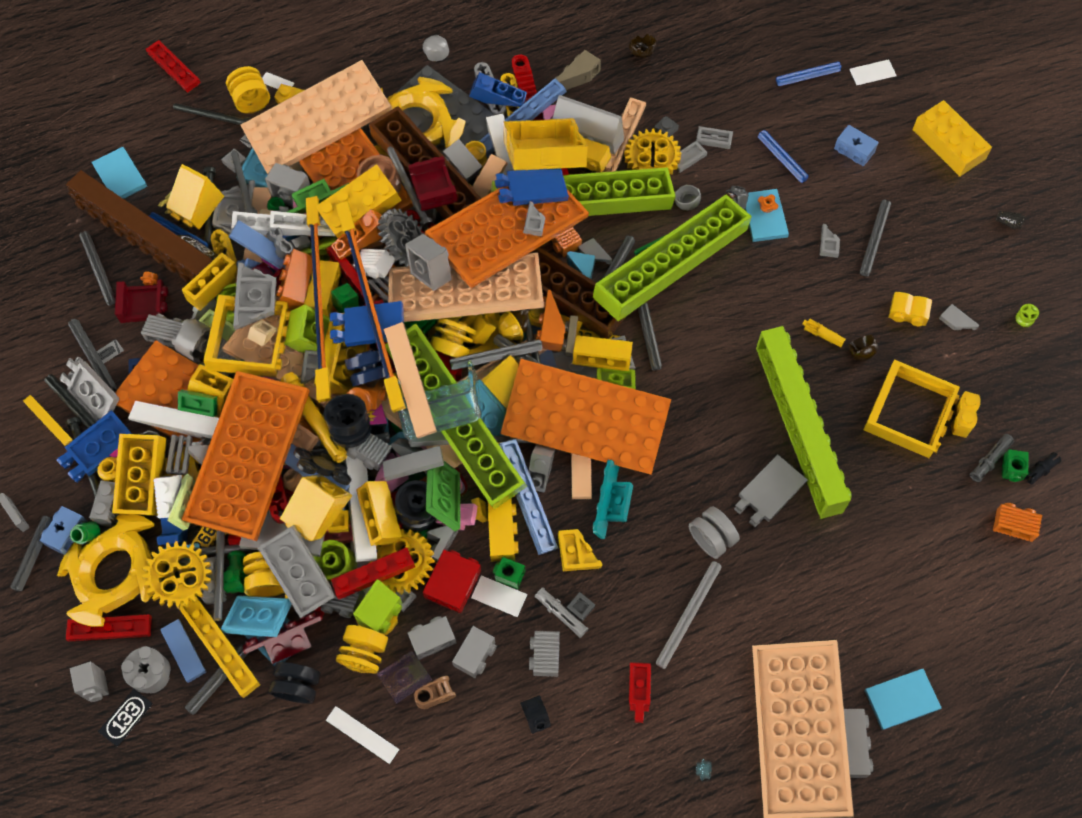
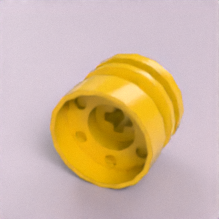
(247, 89)
(452, 338)
(260, 578)
(360, 653)

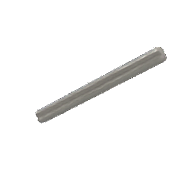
(688, 615)

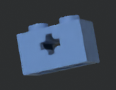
(856, 145)
(54, 537)

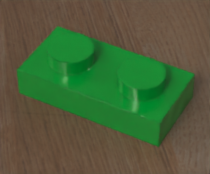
(197, 403)

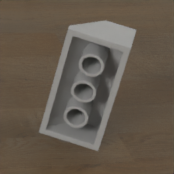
(592, 122)

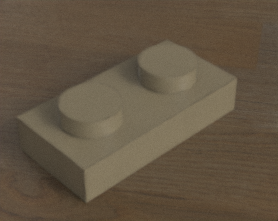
(570, 327)

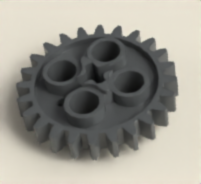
(397, 231)

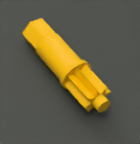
(823, 332)

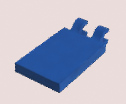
(532, 186)
(358, 325)
(93, 446)

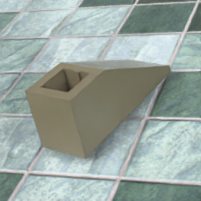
(580, 71)

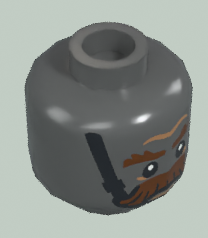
(738, 195)

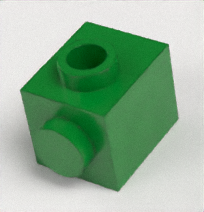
(344, 297)

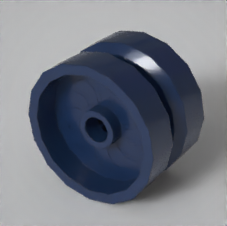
(368, 366)

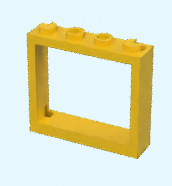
(226, 304)
(922, 379)

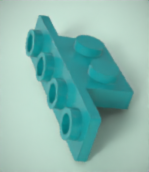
(613, 500)

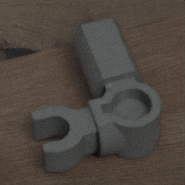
(285, 247)

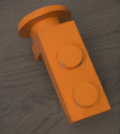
(371, 396)

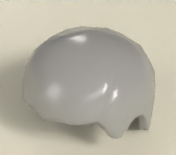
(435, 48)
(687, 197)

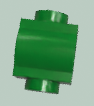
(234, 575)

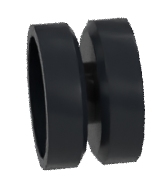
(411, 507)
(294, 682)

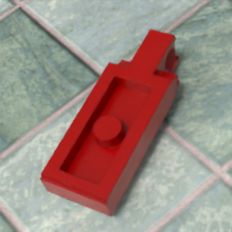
(639, 689)

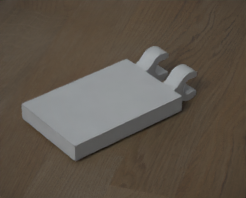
(89, 389)
(770, 490)

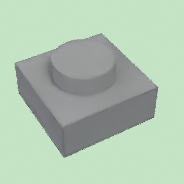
(227, 160)

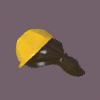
(513, 324)

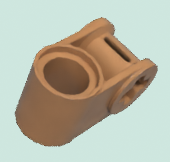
(435, 692)

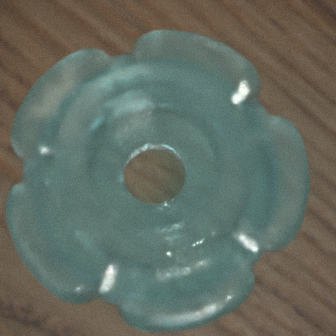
(704, 769)

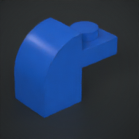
(171, 533)

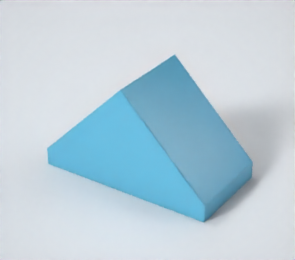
(581, 262)

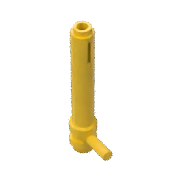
(317, 422)

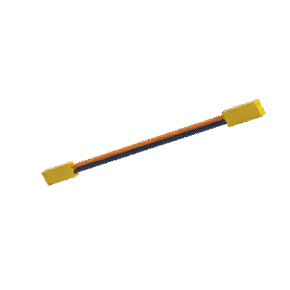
(322, 374)
(391, 381)

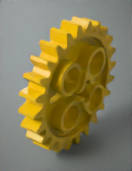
(640, 146)
(415, 575)
(182, 591)

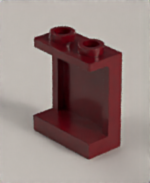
(432, 183)
(137, 302)

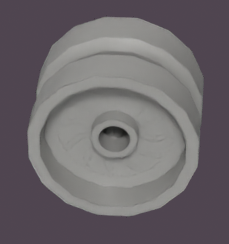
(714, 532)

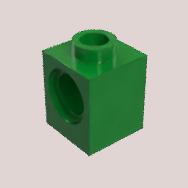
(1016, 458)
(513, 580)

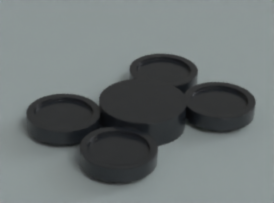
(322, 466)

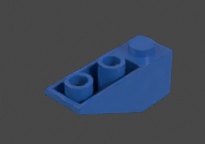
(496, 92)

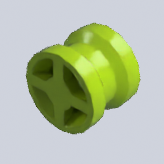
(1031, 312)

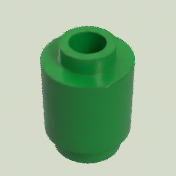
(85, 532)

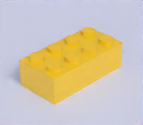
(951, 138)
(364, 193)
(138, 464)

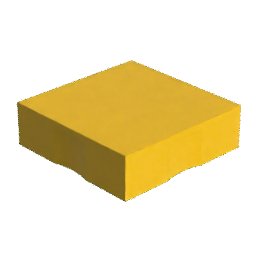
(544, 144)

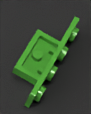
(316, 189)

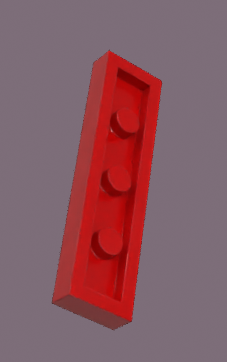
(173, 66)
(367, 575)
(113, 628)

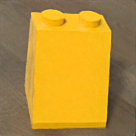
(193, 198)
(501, 380)
(315, 506)

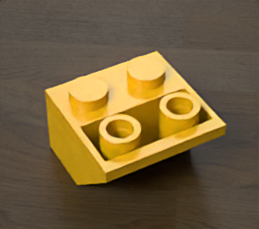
(212, 384)

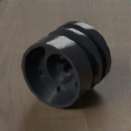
(347, 420)

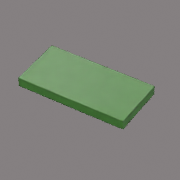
(444, 495)

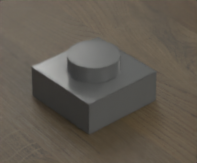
(666, 125)
(580, 607)

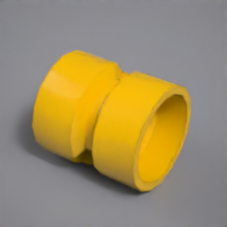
(478, 150)

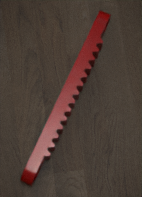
(524, 79)

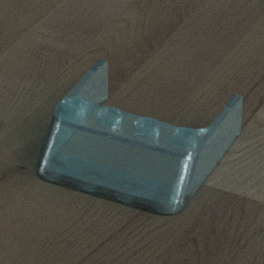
(449, 405)

